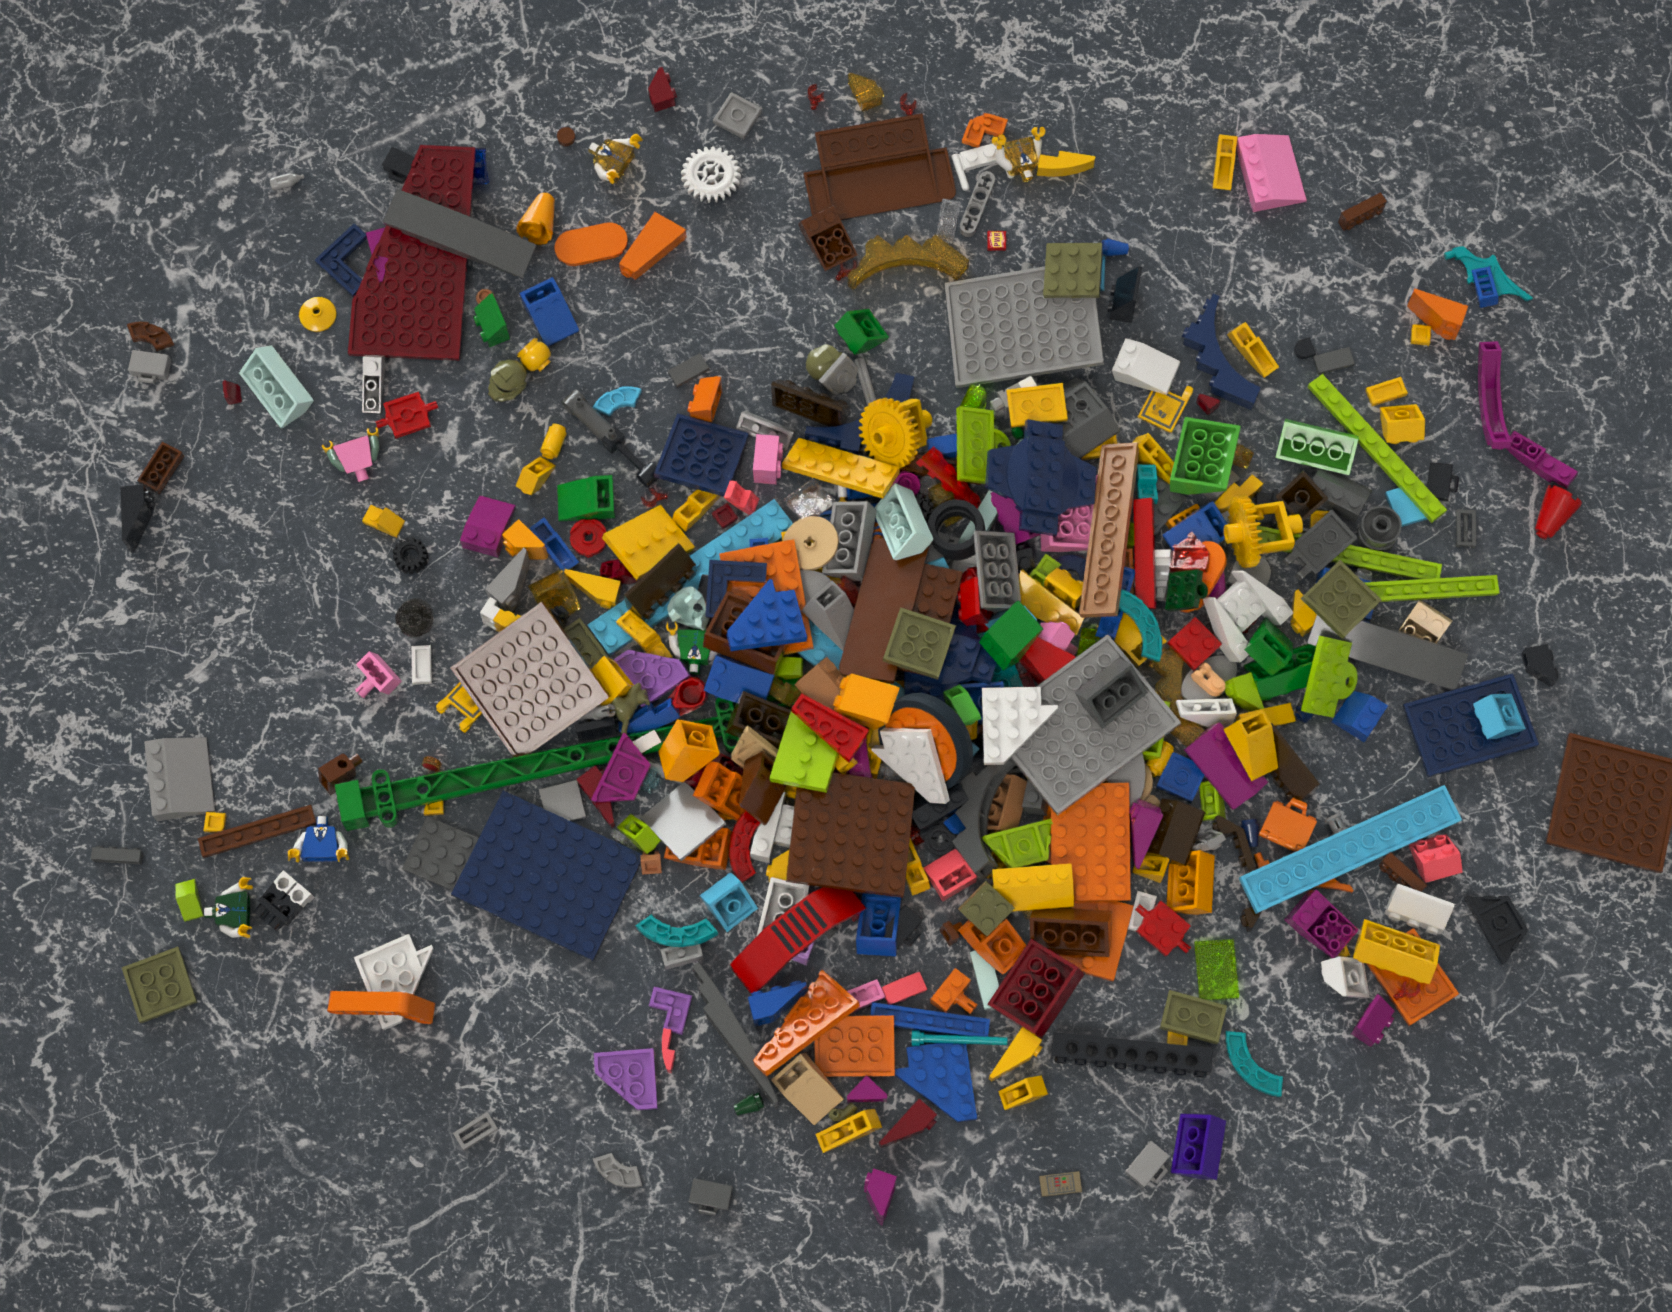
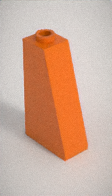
(651, 245)

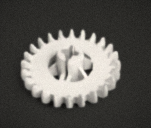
(709, 185)

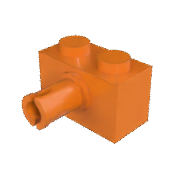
(952, 993)

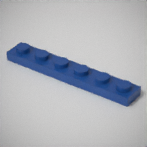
(933, 1021)

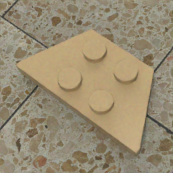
(750, 745)

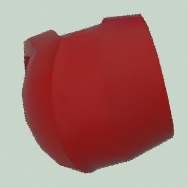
(689, 695)

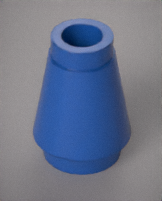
(1114, 247)

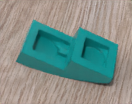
(1146, 482)

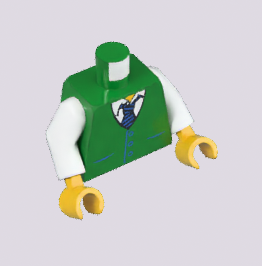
(689, 648)

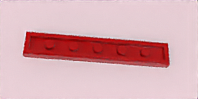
(1144, 551)

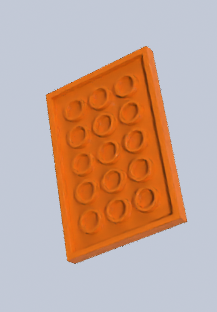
(782, 569)
(1096, 842)

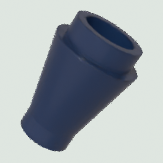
(1251, 830)

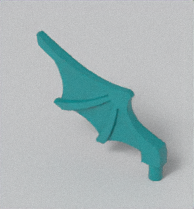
(1471, 262)

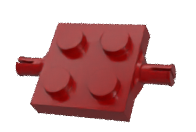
(406, 415)
(1163, 928)

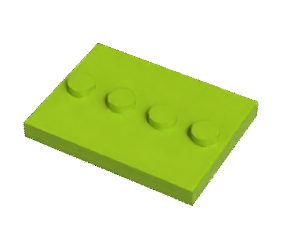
(803, 758)

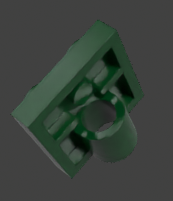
(1185, 590)

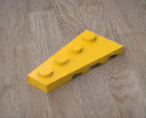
(1046, 604)

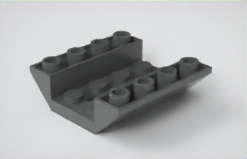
(1086, 427)

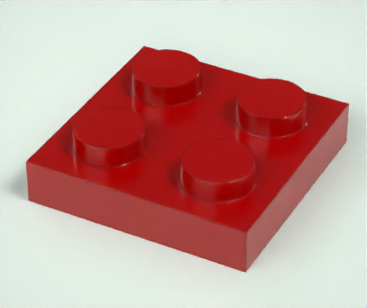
(1194, 643)

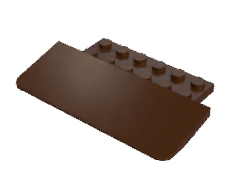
(878, 169)
(883, 591)

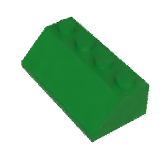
(1291, 677)

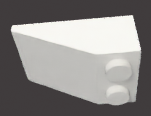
(1145, 367)

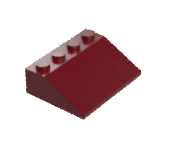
(1036, 988)

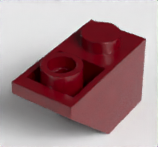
(660, 92)
(616, 570)

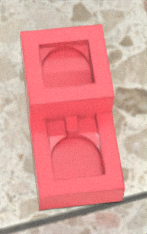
(741, 498)
(904, 988)
(668, 1055)

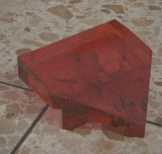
(1189, 555)

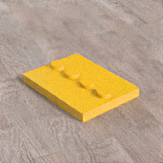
(646, 540)

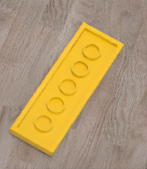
(840, 467)

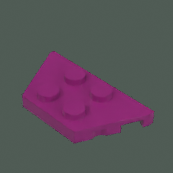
(623, 774)

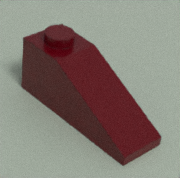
(589, 783)
(913, 1122)

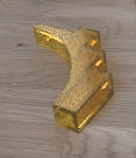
(907, 252)
(1170, 690)

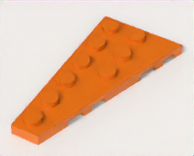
(810, 1018)

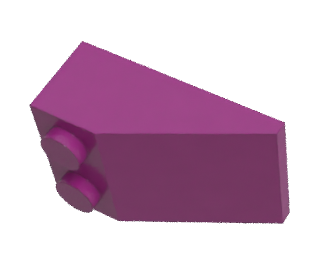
(486, 525)
(1144, 824)

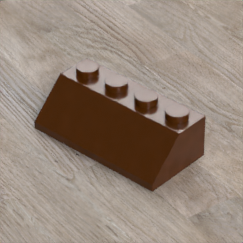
(1073, 931)

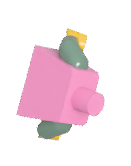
(355, 454)

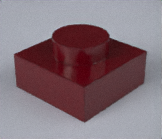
(724, 516)

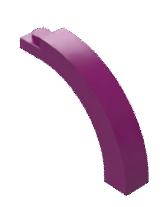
(1490, 395)

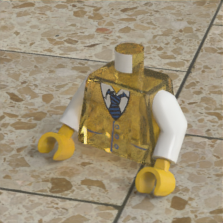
(1019, 155)
(614, 157)

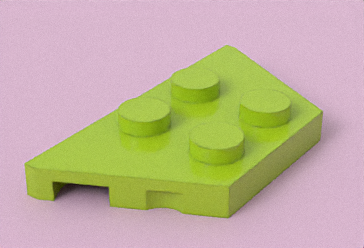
(1022, 844)

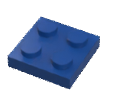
(1181, 778)

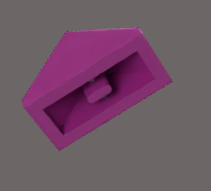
(866, 1092)

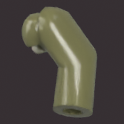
(841, 1114)

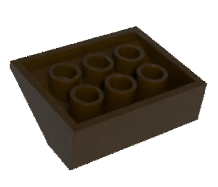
(809, 404)

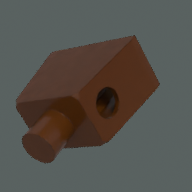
(338, 771)

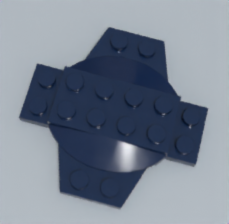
(1040, 477)
(964, 662)

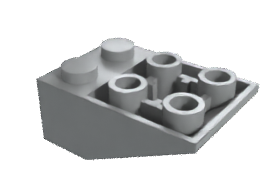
(831, 613)

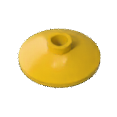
(320, 321)

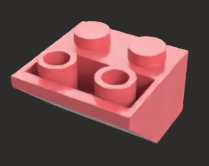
(1436, 858)
(950, 874)

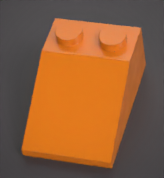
(1439, 313)

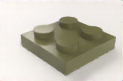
(986, 908)

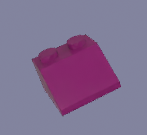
(1373, 1021)

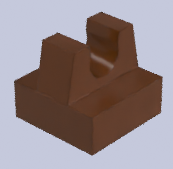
(950, 932)

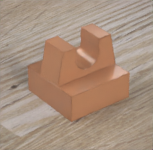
(651, 863)

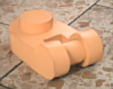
(1214, 685)

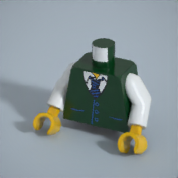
(233, 910)

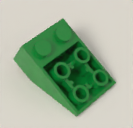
(586, 499)
(1270, 647)

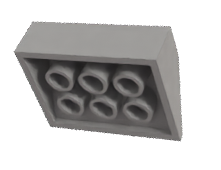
(997, 570)
(179, 777)

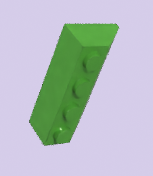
(1317, 447)

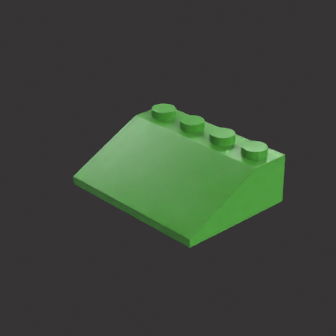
(1204, 457)

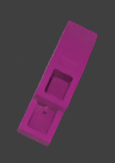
(1540, 462)

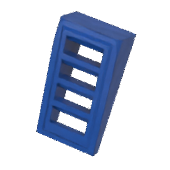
(1489, 297)

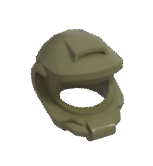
(820, 360)
(507, 376)

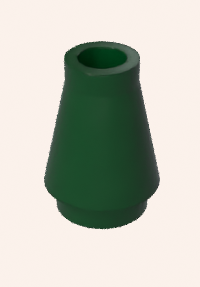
(750, 1104)

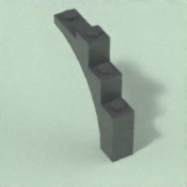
(974, 816)

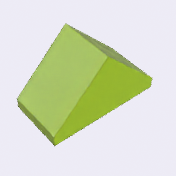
(189, 900)

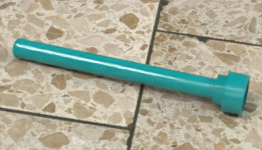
(920, 1037)

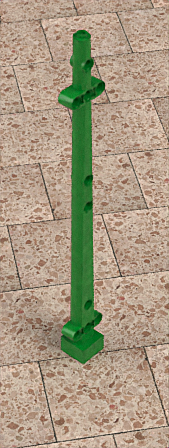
(360, 803)

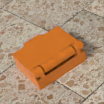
(1288, 826)

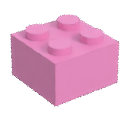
(767, 459)

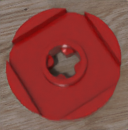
(588, 527)

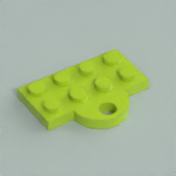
(974, 439)
(1328, 677)

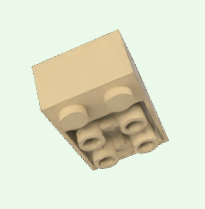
(1426, 622)
(807, 1088)

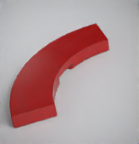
(739, 846)

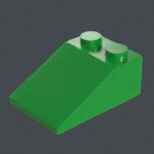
(1011, 636)

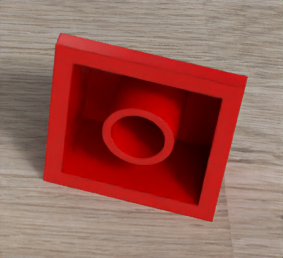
(971, 610)

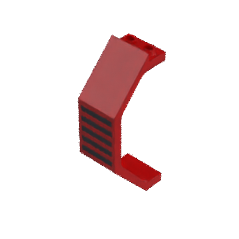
(792, 934)

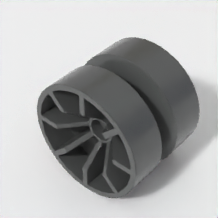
(1379, 529)

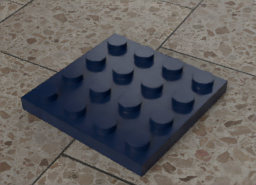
(701, 455)

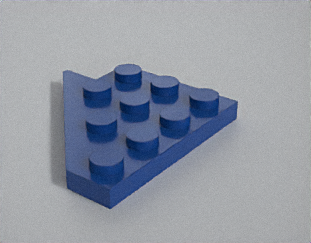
(768, 621)
(942, 1077)

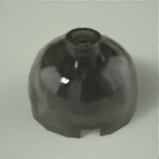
(415, 617)

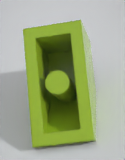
(1244, 692)
(639, 833)

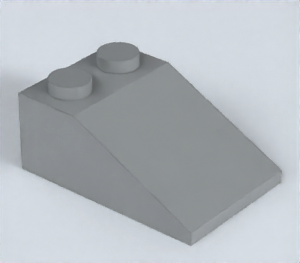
(509, 582)

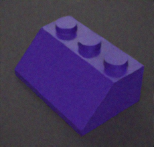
(1198, 1146)

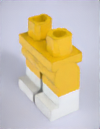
(496, 617)

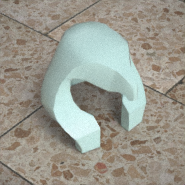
(681, 608)

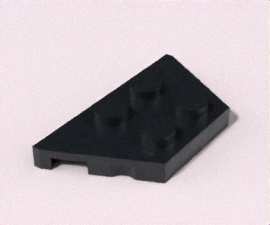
(1499, 923)

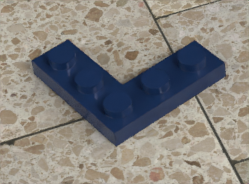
(332, 259)
(723, 571)

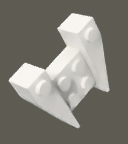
(1239, 609)
(774, 833)

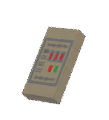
(1060, 1184)

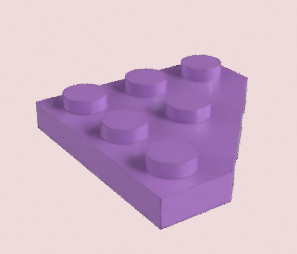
(653, 672)
(630, 1075)

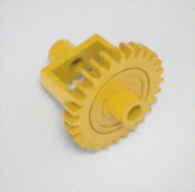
(894, 430)
(1243, 529)

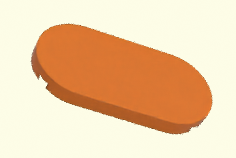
(591, 244)
(1216, 567)

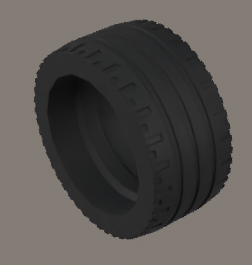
(952, 509)

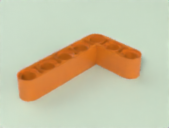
(382, 1003)

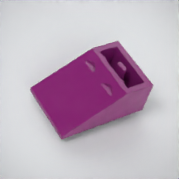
(1321, 923)

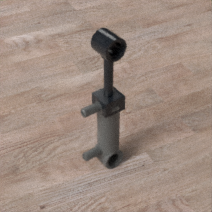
(610, 436)

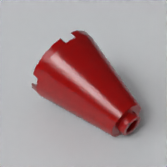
(1555, 511)

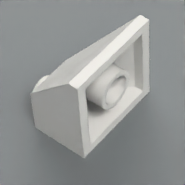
(1346, 976)

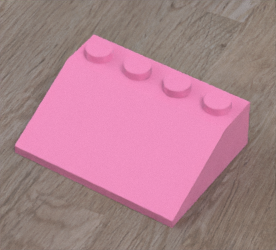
(1269, 171)
(1072, 531)

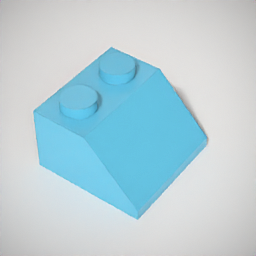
(1498, 716)
(728, 901)

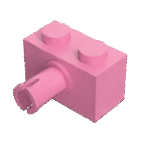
(1058, 635)
(377, 674)

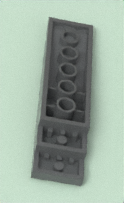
(459, 234)
(1399, 652)
(730, 1030)

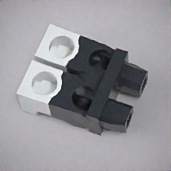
(284, 900)

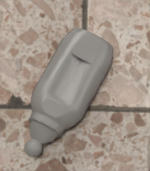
(285, 181)

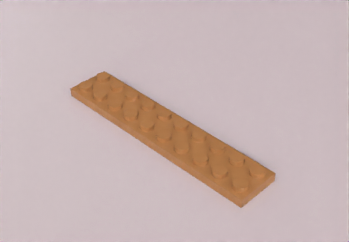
(1109, 530)

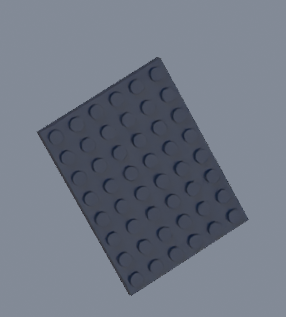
(547, 875)

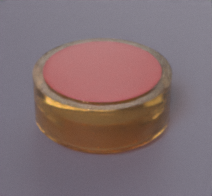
(431, 763)

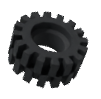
(412, 544)

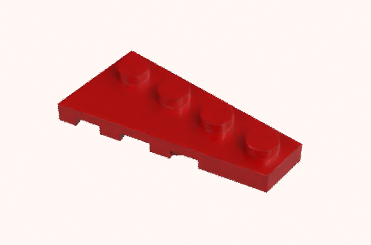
(946, 473)
(835, 729)

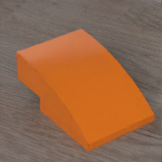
(720, 790)
(711, 854)
(999, 948)

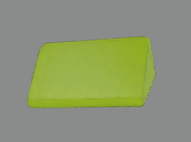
(1211, 802)

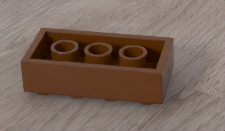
(1363, 211)
(160, 468)
(1400, 873)

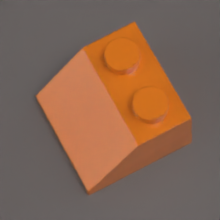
(706, 399)

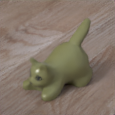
(626, 706)

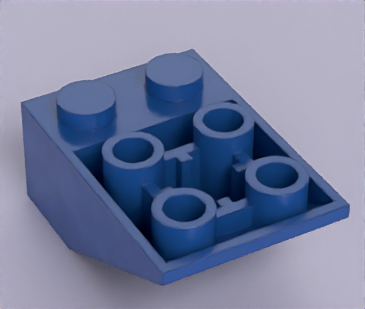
(549, 311)
(1204, 522)
(771, 1005)

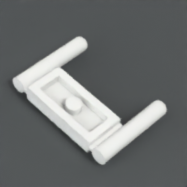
(974, 159)

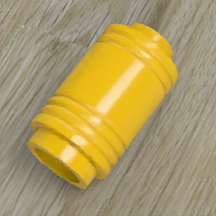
(553, 441)
(1158, 765)

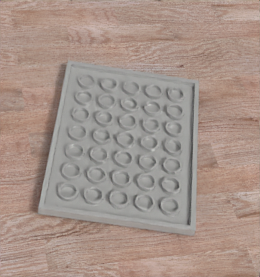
(1011, 332)
(1070, 749)

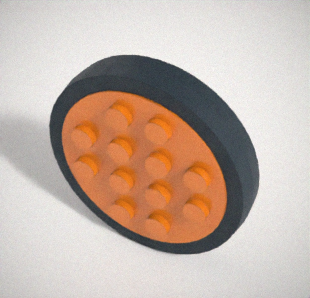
(947, 728)

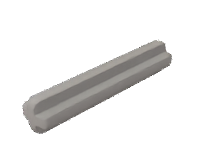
(865, 380)

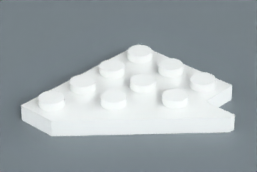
(1011, 720)

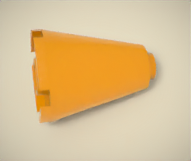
(538, 220)

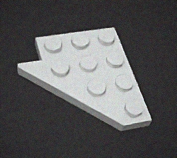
(915, 759)
(393, 969)

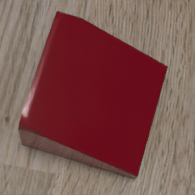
(232, 392)
(1207, 403)

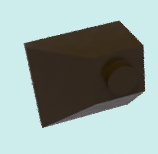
(1301, 496)

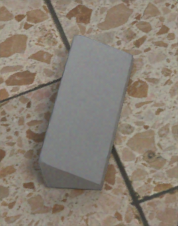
(755, 425)

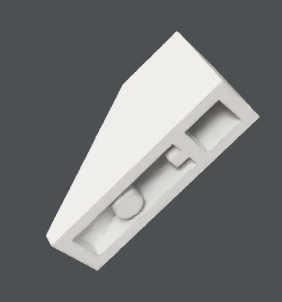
(1208, 711)

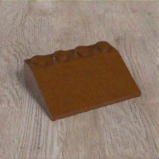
(716, 637)

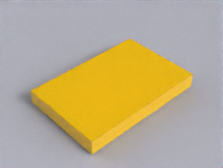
(1037, 403)

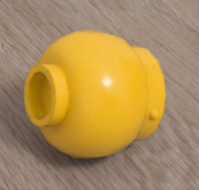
(535, 355)

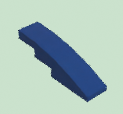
(1110, 624)

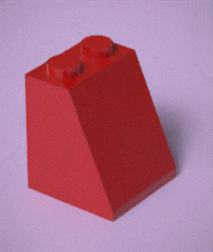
(1044, 660)

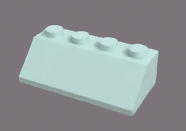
(275, 386)
(902, 523)

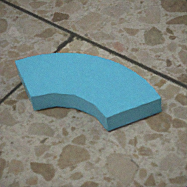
(617, 398)

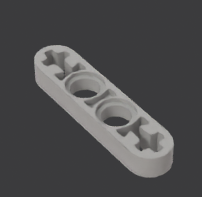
(978, 204)

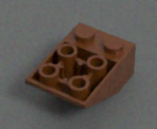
(827, 238)
(757, 793)

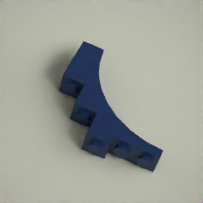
(1225, 381)
(847, 435)

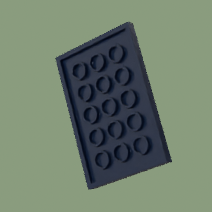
(1452, 735)

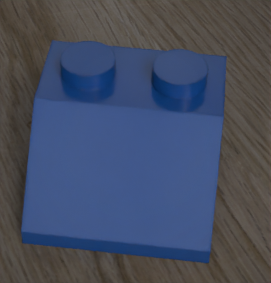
(1359, 714)

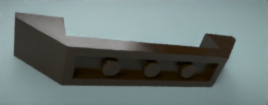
(1245, 860)

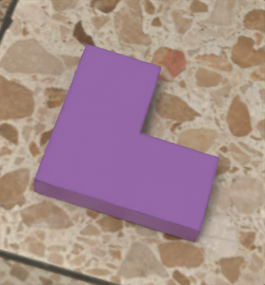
(677, 1006)

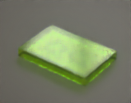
(1216, 969)

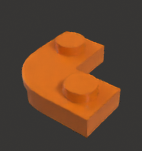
(983, 124)

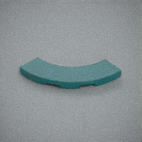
(1146, 624)
(676, 937)
(1248, 1069)

